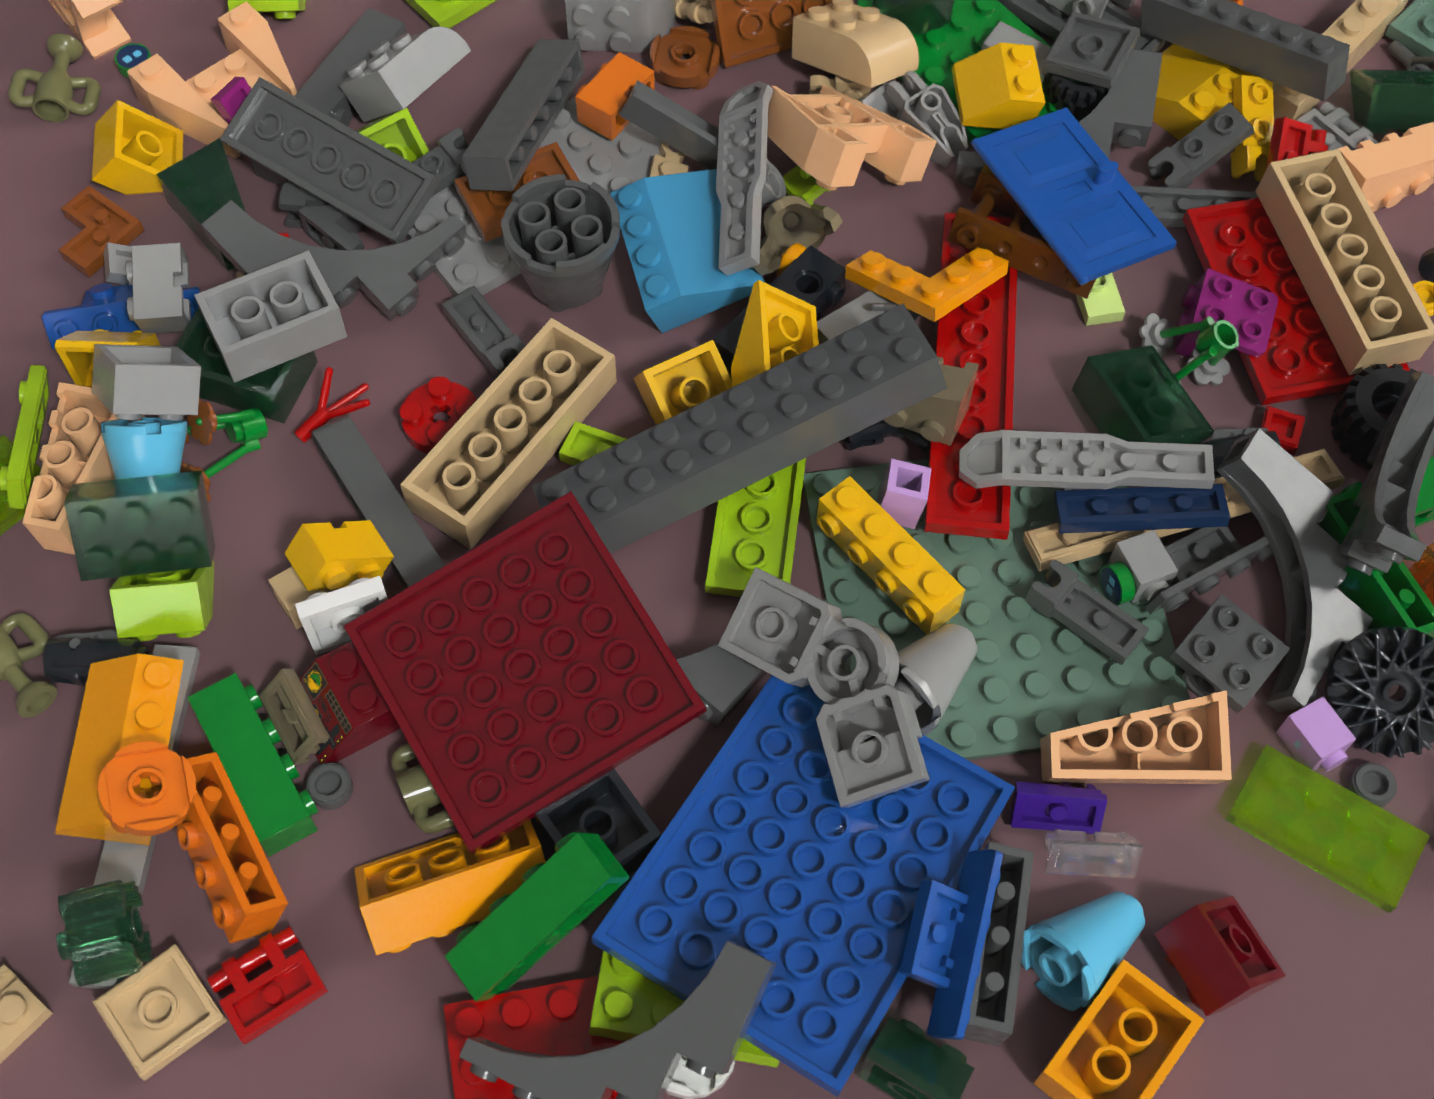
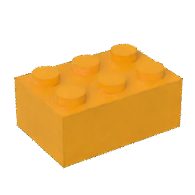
(1121, 1042)

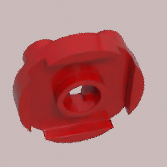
(425, 402)

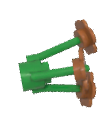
(242, 427)

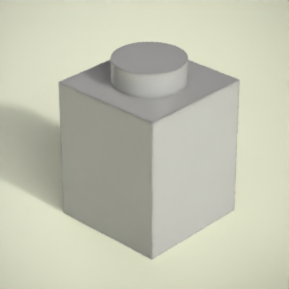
(1148, 563)

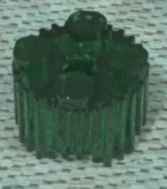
(103, 932)

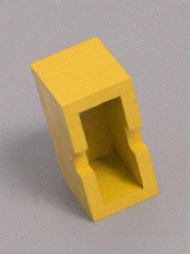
(337, 556)

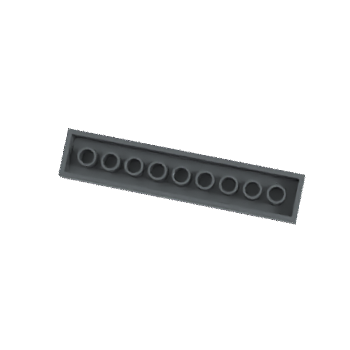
(752, 429)

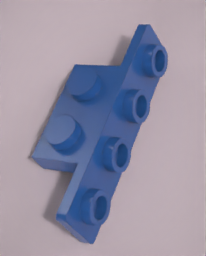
(101, 308)
(949, 940)

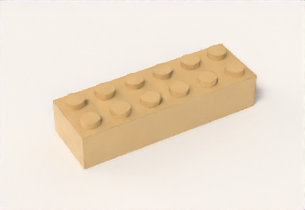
(1345, 261)
(509, 433)

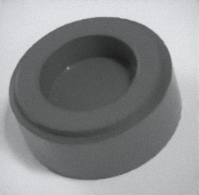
(1373, 783)
(330, 786)

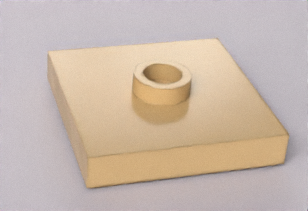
(159, 1012)

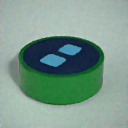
(130, 56)
(1117, 583)

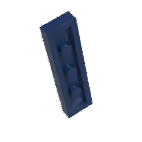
(1140, 509)

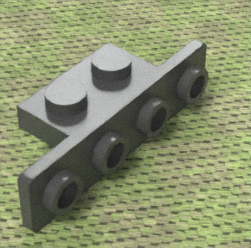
(1202, 560)

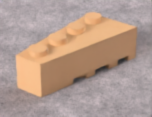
(1393, 166)
(71, 457)
(1152, 746)

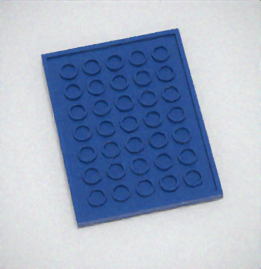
(800, 880)

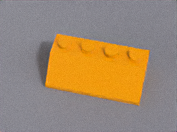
(122, 704)
(440, 886)

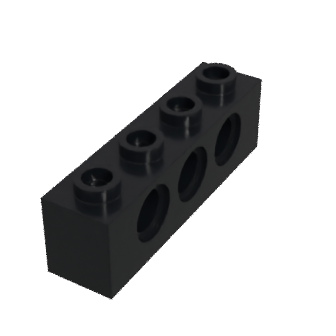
(810, 278)

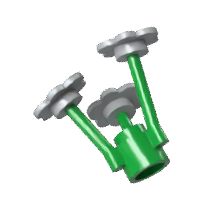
(1211, 346)

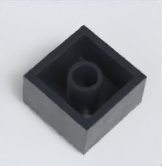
(607, 810)

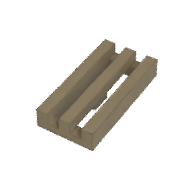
(297, 711)

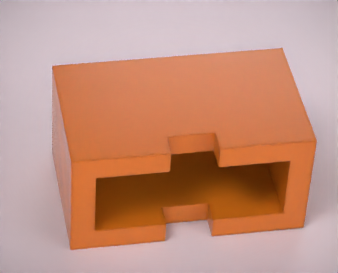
(605, 95)

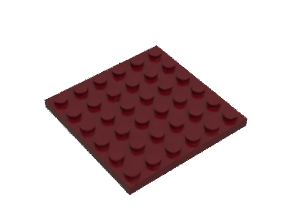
(523, 671)

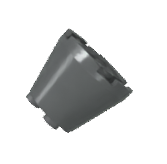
(562, 238)

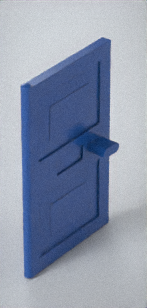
(1074, 195)

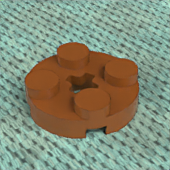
(684, 73)

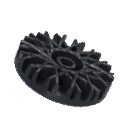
(1360, 686)

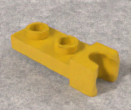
(1255, 102)

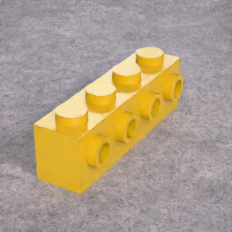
(889, 555)

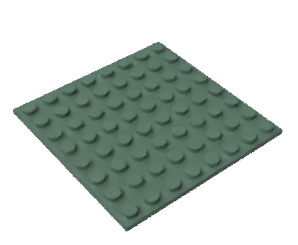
(1028, 667)

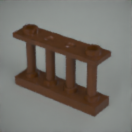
(1008, 242)

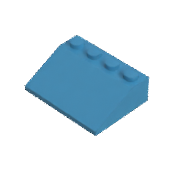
(674, 247)

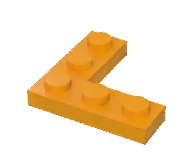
(925, 295)

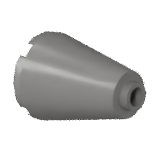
(934, 670)

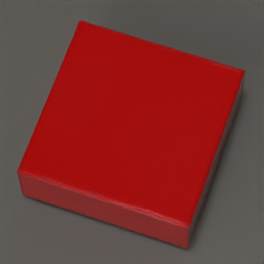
(1286, 425)

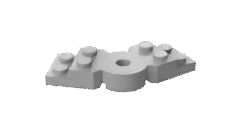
(867, 721)

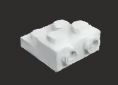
(327, 613)

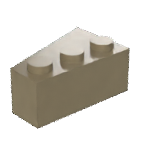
(942, 413)

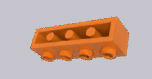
(229, 856)

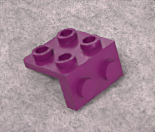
(1228, 299)

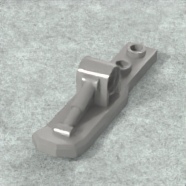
(744, 176)
(1081, 461)

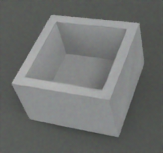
(146, 381)

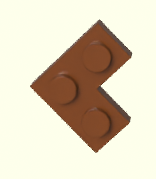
(100, 223)

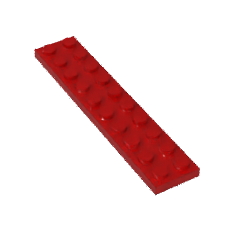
(985, 335)

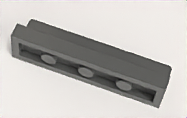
(672, 124)

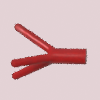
(340, 407)

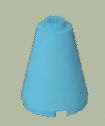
(144, 446)
(1082, 947)

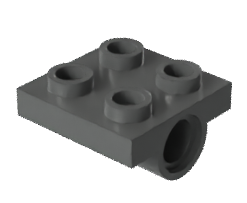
(1228, 654)

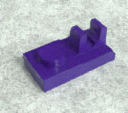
(1058, 807)

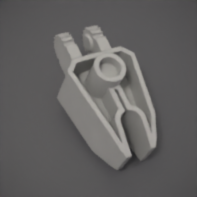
(931, 113)

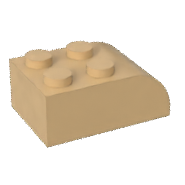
(854, 43)

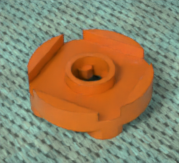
(132, 812)

